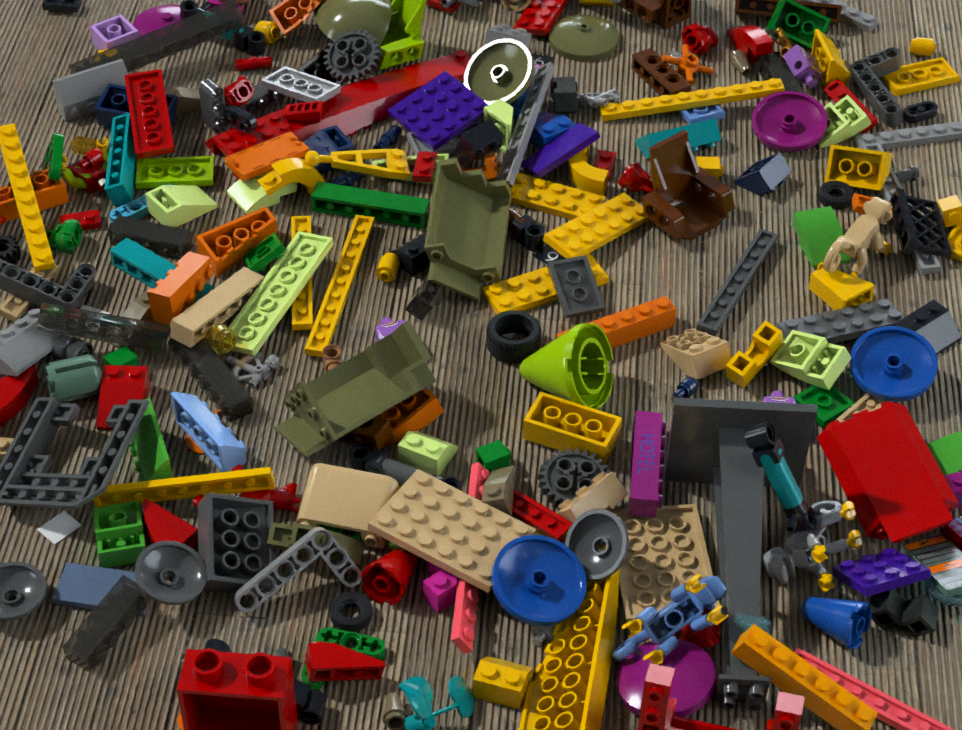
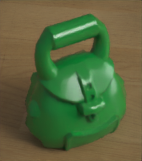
(65, 236)

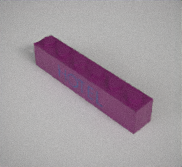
(646, 464)

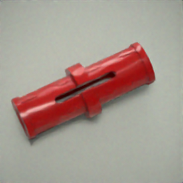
(253, 63)

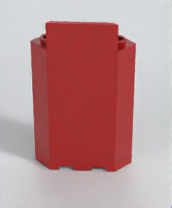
(888, 473)

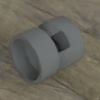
(70, 346)

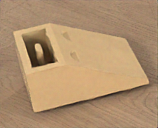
(697, 352)

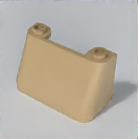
(346, 499)

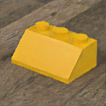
(829, 60)
(858, 167)

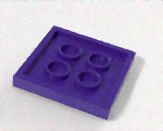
(880, 572)

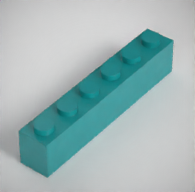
(121, 161)
(144, 264)

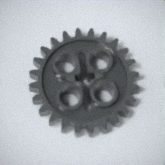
(336, 56)
(553, 476)

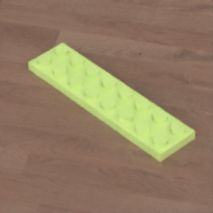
(278, 291)

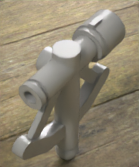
(599, 98)
(257, 372)

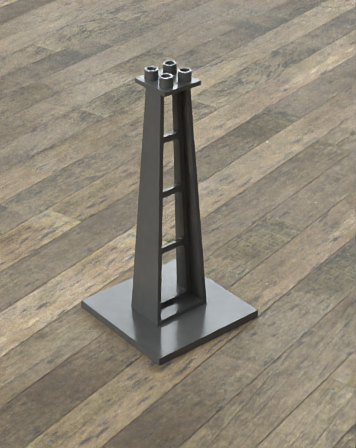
(711, 448)

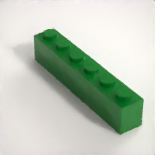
(382, 205)

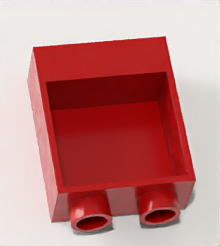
(236, 691)

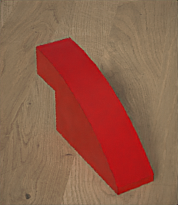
(751, 41)
(16, 392)
(166, 526)

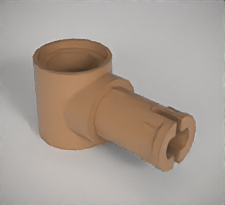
(331, 357)

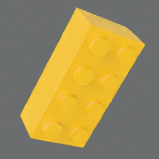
(572, 425)

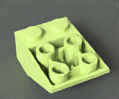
(178, 204)

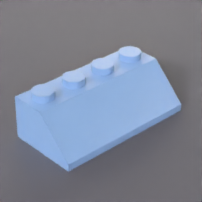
(208, 431)

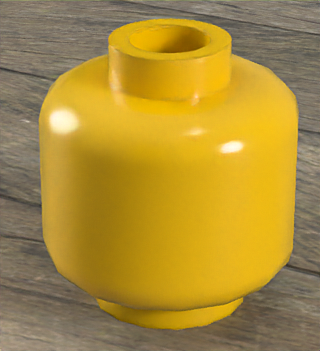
(270, 30)

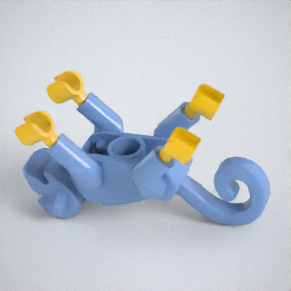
(684, 609)

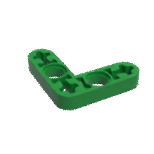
(53, 157)
(344, 637)

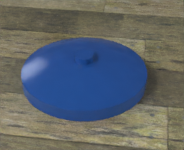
(893, 363)
(538, 580)

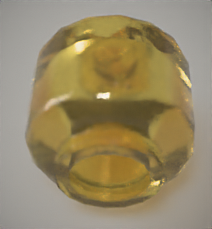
(221, 338)

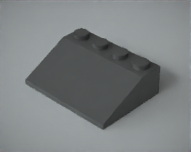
(234, 540)

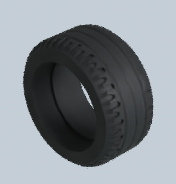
(513, 322)

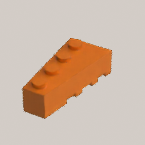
(47, 194)
(234, 239)
(179, 287)

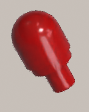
(91, 158)

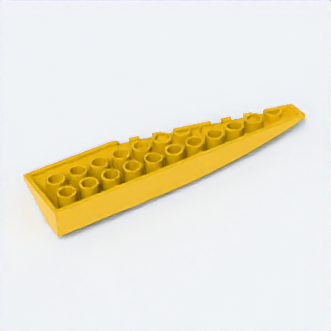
(577, 665)

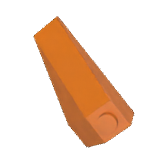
(292, 13)
(412, 414)

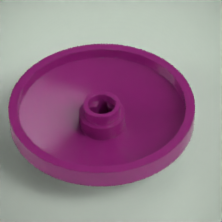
(156, 18)
(789, 121)
(692, 681)

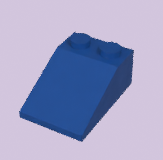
(548, 127)

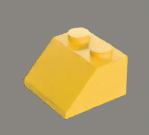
(501, 681)

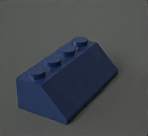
(115, 103)

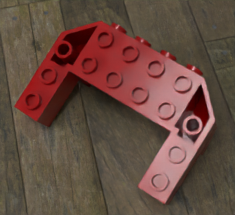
(659, 708)

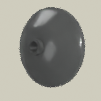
(588, 537)
(174, 563)
(21, 590)

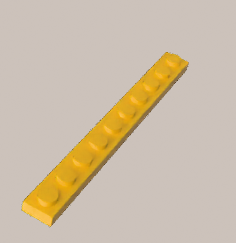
(689, 100)
(25, 199)
(340, 285)

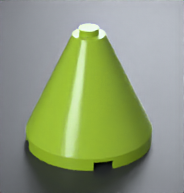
(573, 366)

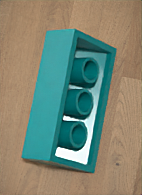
(699, 134)

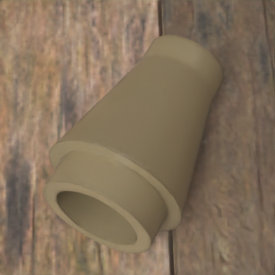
(740, 62)
(394, 712)

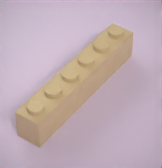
(215, 307)

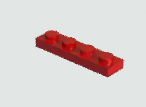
(837, 90)
(540, 517)

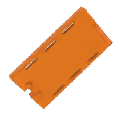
(259, 158)

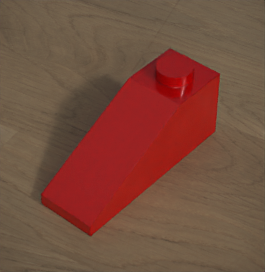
(339, 663)

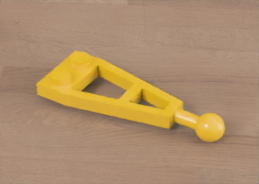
(395, 160)

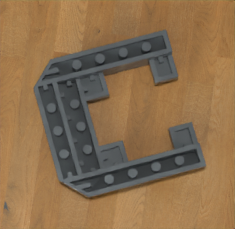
(26, 467)

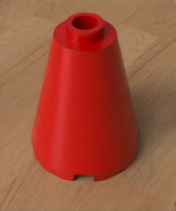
(389, 576)

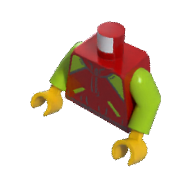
(90, 178)

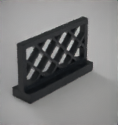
(906, 224)

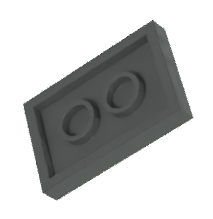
(575, 286)

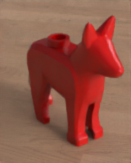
(282, 498)

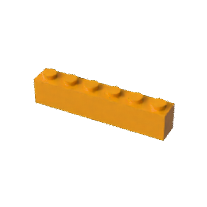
(801, 678)

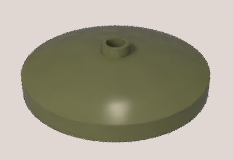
(583, 38)
(500, 71)

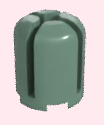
(73, 378)

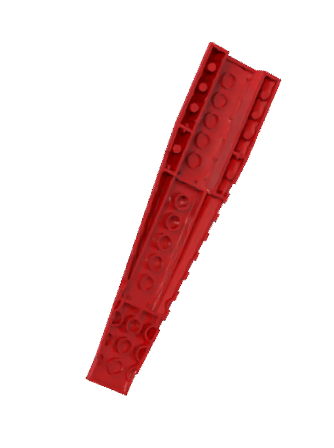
(351, 109)

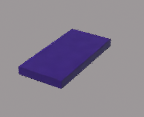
(559, 150)

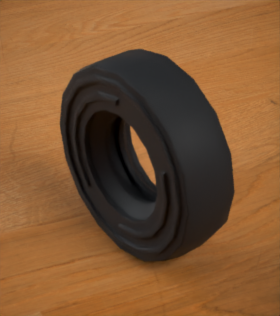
(836, 187)
(346, 600)

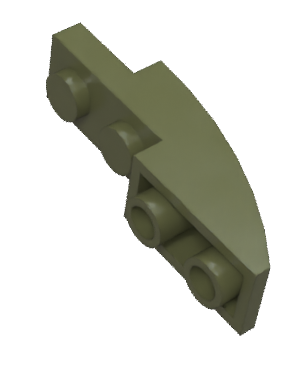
(284, 536)

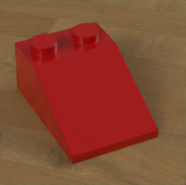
(119, 386)

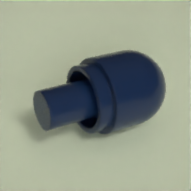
(686, 388)

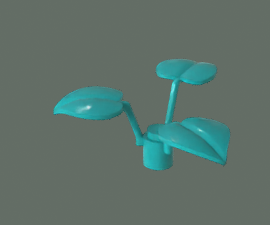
(420, 696)

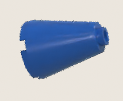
(839, 618)

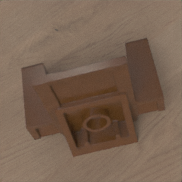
(661, 12)
(684, 196)

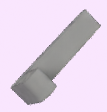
(296, 566)

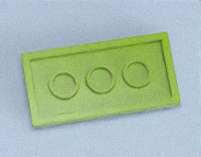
(175, 171)

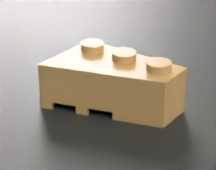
(602, 494)

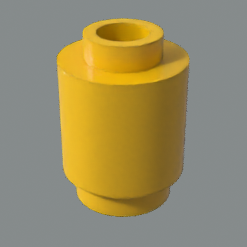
(922, 46)
(388, 267)

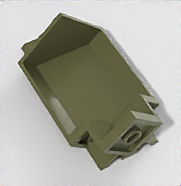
(356, 391)

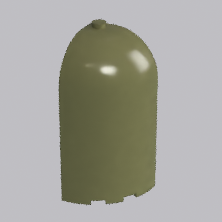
(342, 15)

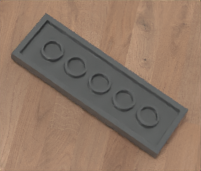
(845, 322)

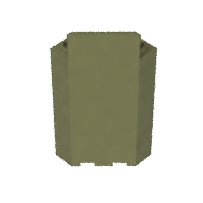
(466, 229)

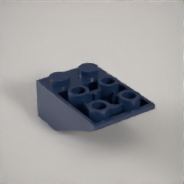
(328, 141)

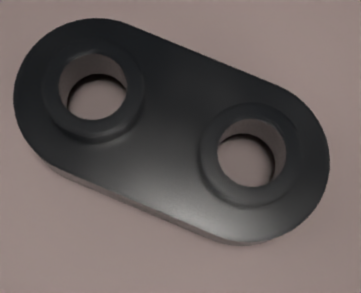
(920, 111)
(240, 119)

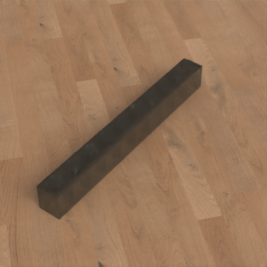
(169, 39)

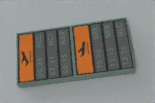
(941, 558)

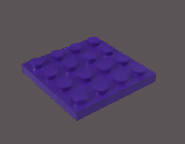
(439, 110)

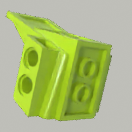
(403, 36)

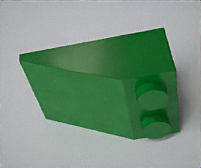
(797, 22)

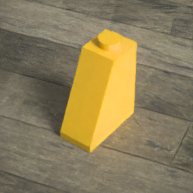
(840, 288)

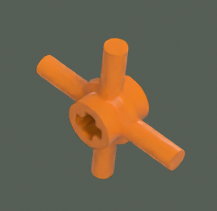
(687, 64)

